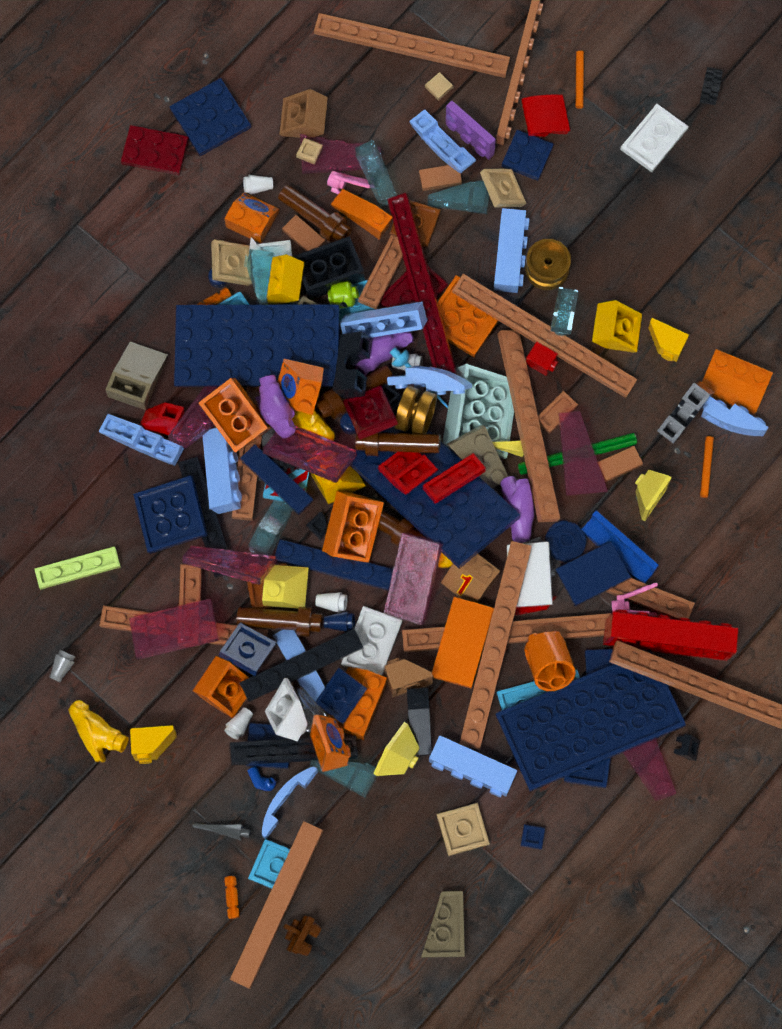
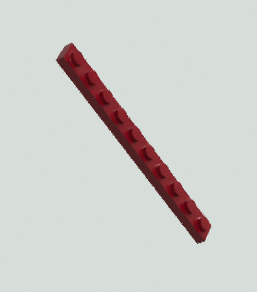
(421, 282)

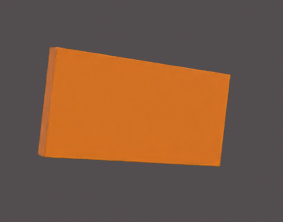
(462, 642)

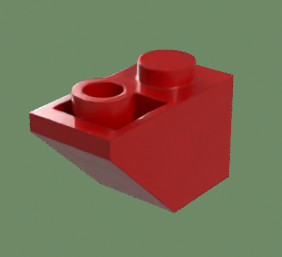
(162, 418)

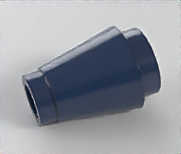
(342, 621)

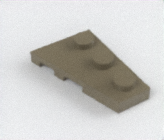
(480, 443)
(447, 928)

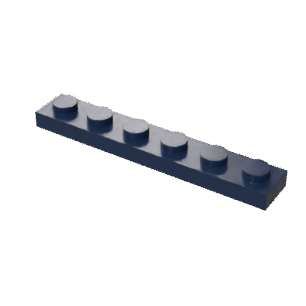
(321, 562)

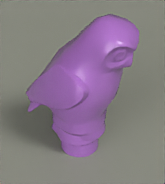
(380, 350)
(275, 408)
(519, 496)

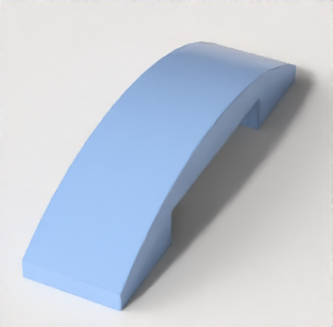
(441, 143)
(290, 647)
(303, 779)

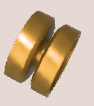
(547, 264)
(415, 410)

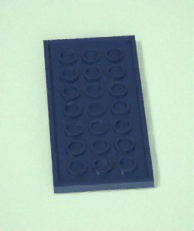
(252, 342)
(461, 521)
(587, 723)

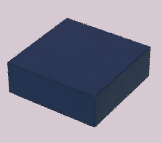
(532, 837)

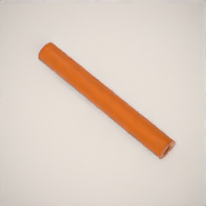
(579, 79)
(706, 466)

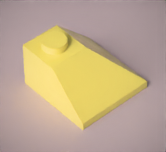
(650, 490)
(285, 587)
(399, 753)

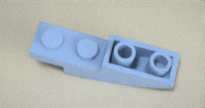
(431, 378)
(734, 420)

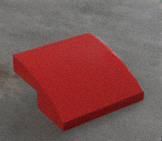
(545, 115)
(407, 470)

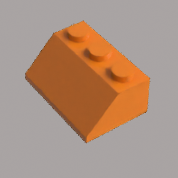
(736, 381)
(234, 414)
(352, 526)
(363, 713)

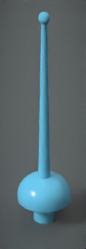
(401, 359)

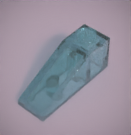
(375, 172)
(464, 197)
(259, 269)
(564, 311)
(270, 528)
(353, 776)

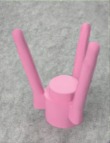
(339, 181)
(621, 604)

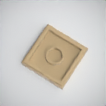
(503, 188)
(229, 262)
(463, 829)

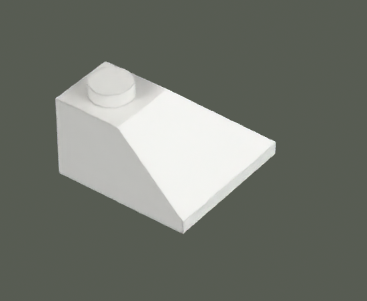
(286, 712)

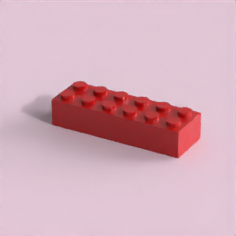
(671, 635)

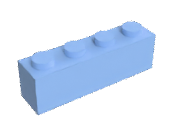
(510, 250)
(386, 320)
(221, 473)
(472, 766)

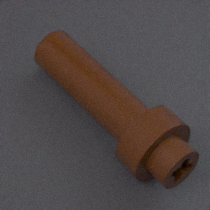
(332, 225)
(332, 404)
(399, 443)
(395, 527)
(302, 621)

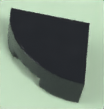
(318, 526)

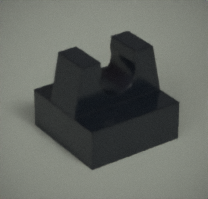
(689, 747)

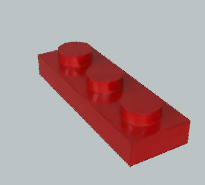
(454, 478)

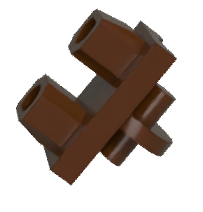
(300, 931)

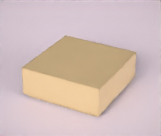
(438, 86)
(309, 151)

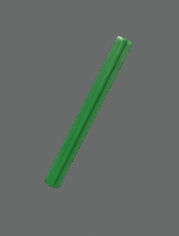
(599, 448)

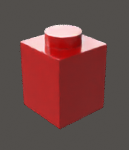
(542, 359)

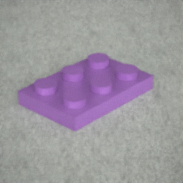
(470, 130)

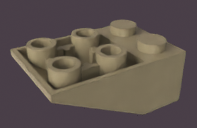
(136, 375)

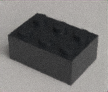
(329, 266)

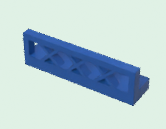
(636, 561)

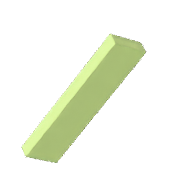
(77, 568)

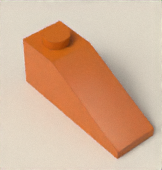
(363, 213)

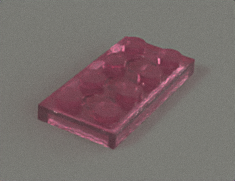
(311, 453)
(413, 578)
(174, 629)

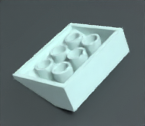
(483, 404)

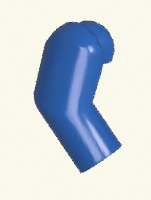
(260, 782)

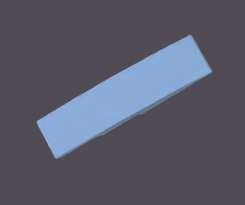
(141, 439)

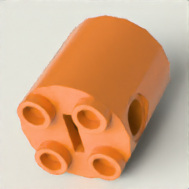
(549, 661)

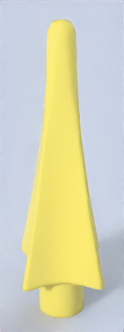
(512, 447)

